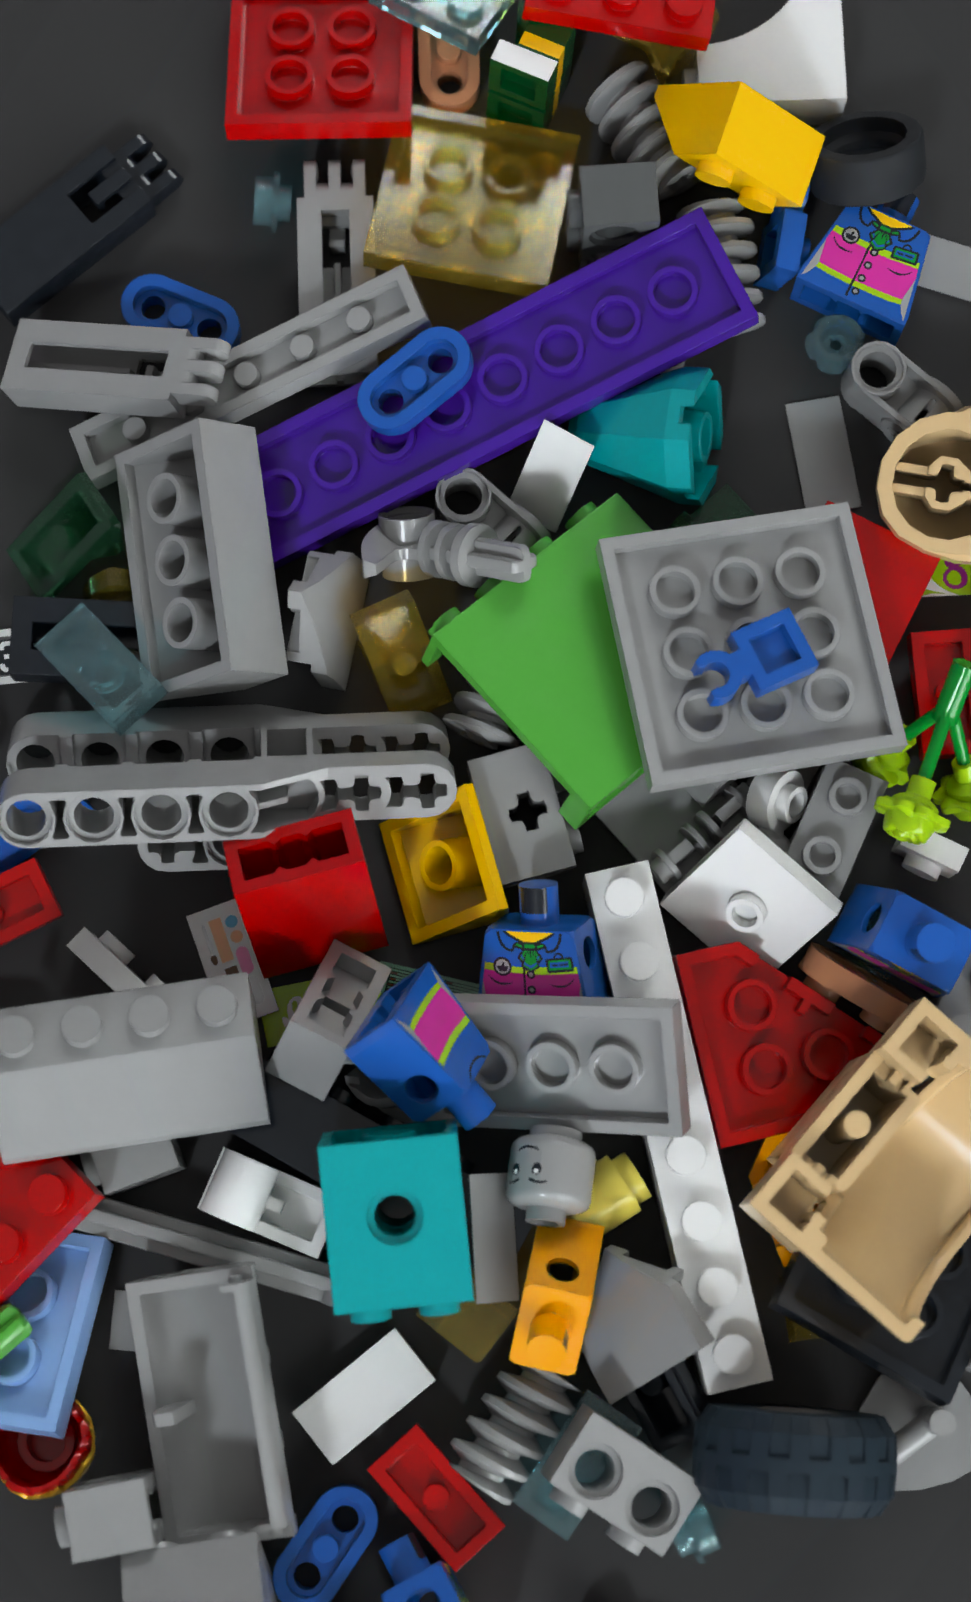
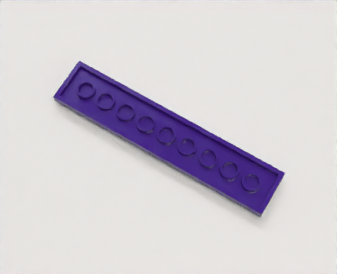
(531, 364)

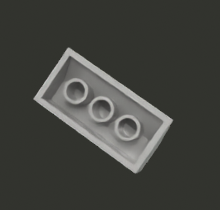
(201, 559)
(130, 1068)

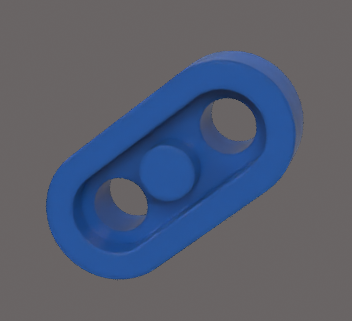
(183, 306)
(411, 378)
(326, 1545)

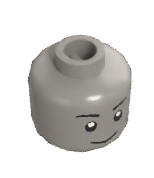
(551, 1174)

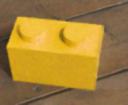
(740, 142)

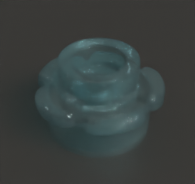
(271, 201)
(829, 329)
(697, 1534)

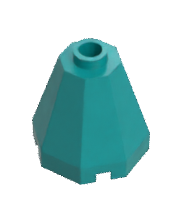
(659, 434)

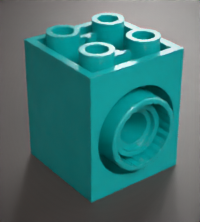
(386, 1260)

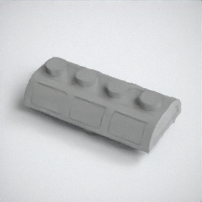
(210, 1403)

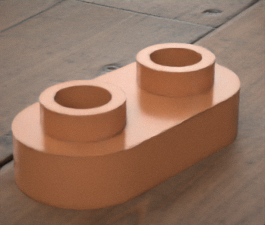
(445, 63)
(837, 976)

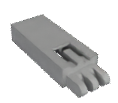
(334, 208)
(100, 364)

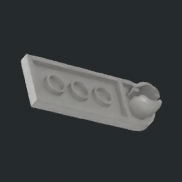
(572, 1064)

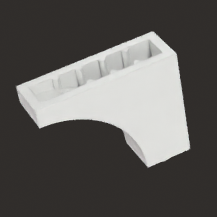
(788, 59)

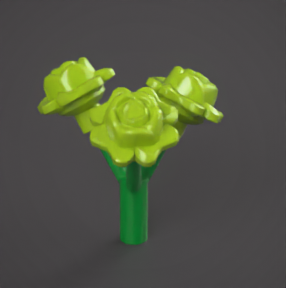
(911, 814)

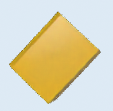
(445, 870)

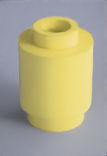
(615, 1193)

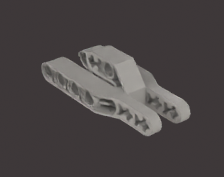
(200, 795)

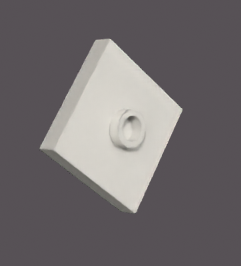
(752, 896)

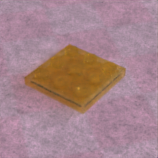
(473, 202)

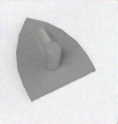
(930, 1438)

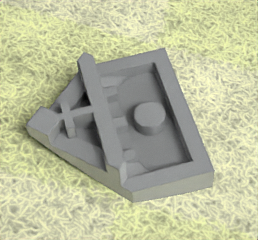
(321, 623)
(638, 1323)

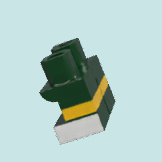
(531, 74)

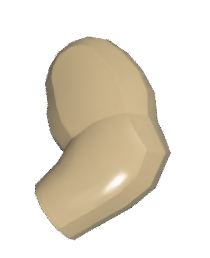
(927, 486)

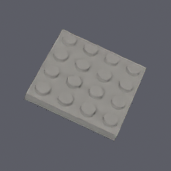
(696, 584)

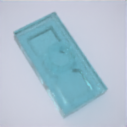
(101, 669)

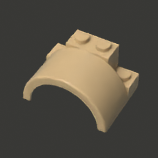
(883, 1168)

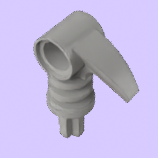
(416, 547)

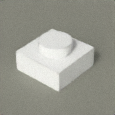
(932, 858)

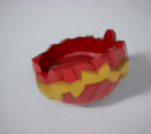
(47, 1465)

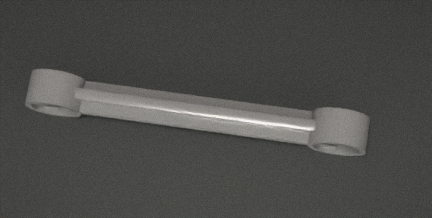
(208, 1247)

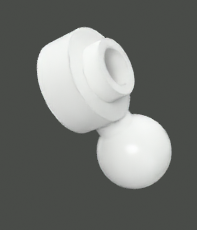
(776, 803)

